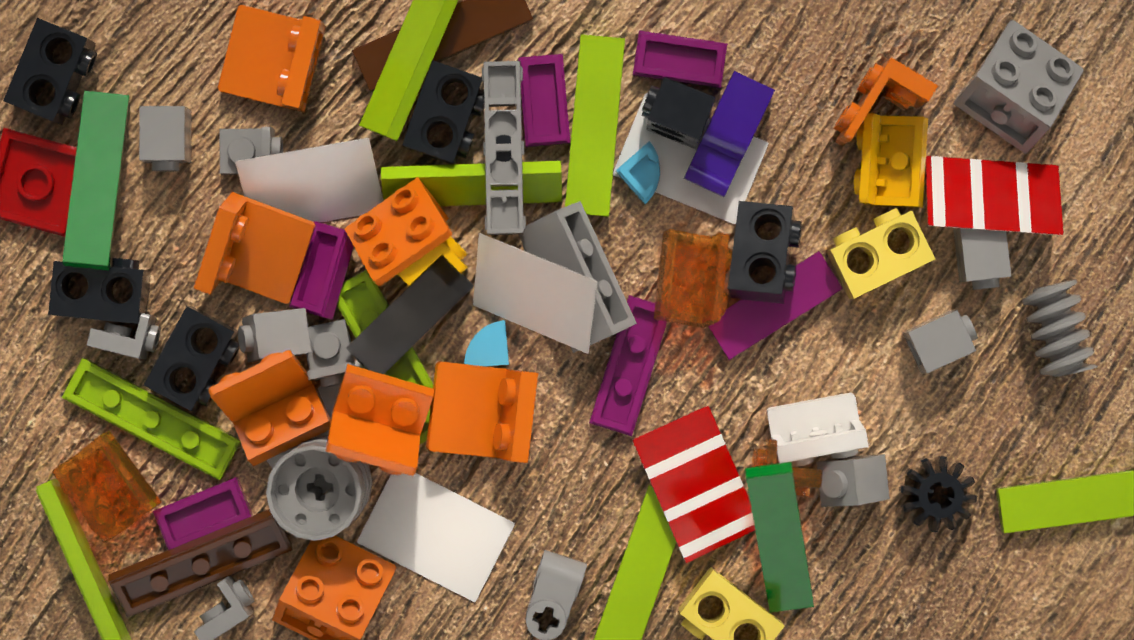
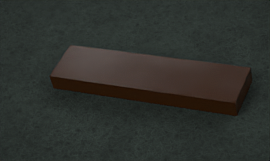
(469, 26)
(199, 563)

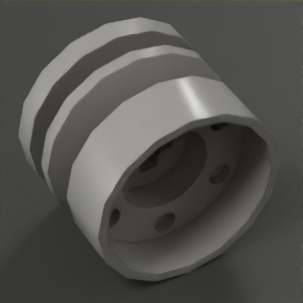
(302, 506)

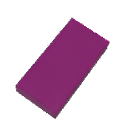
(680, 59)
(544, 101)
(323, 271)
(203, 513)

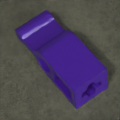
(729, 134)

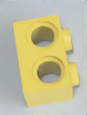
(883, 263)
(736, 610)

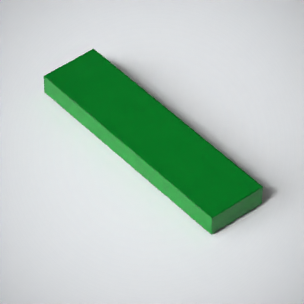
(96, 180)
(779, 536)

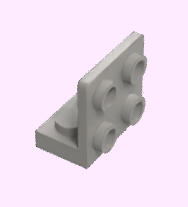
(1019, 87)

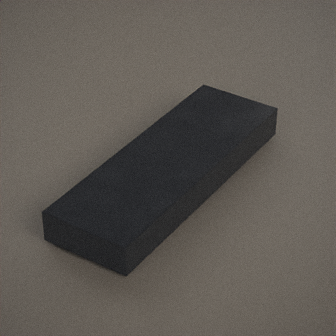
(410, 316)

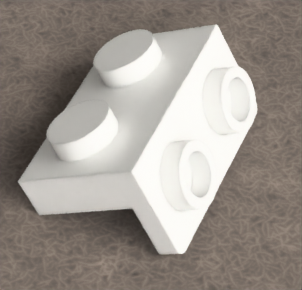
(817, 429)

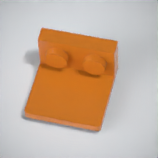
(272, 58)
(903, 89)
(399, 231)
(255, 249)
(272, 406)
(482, 411)
(378, 420)
(333, 591)

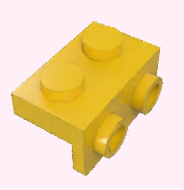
(891, 161)
(449, 249)

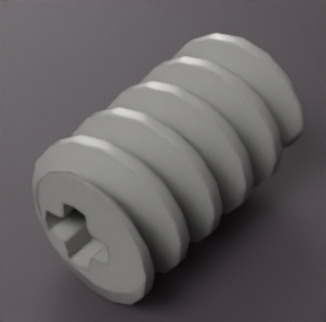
(1059, 329)

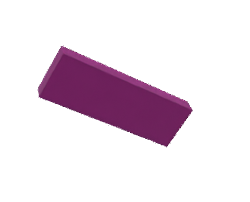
(752, 321)
(629, 370)

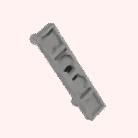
(503, 148)

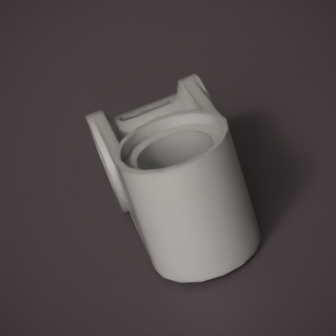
(554, 587)

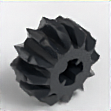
(942, 478)

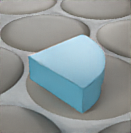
(642, 172)
(489, 346)

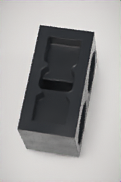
(39, 67)
(433, 110)
(677, 112)
(752, 252)
(99, 299)
(183, 351)

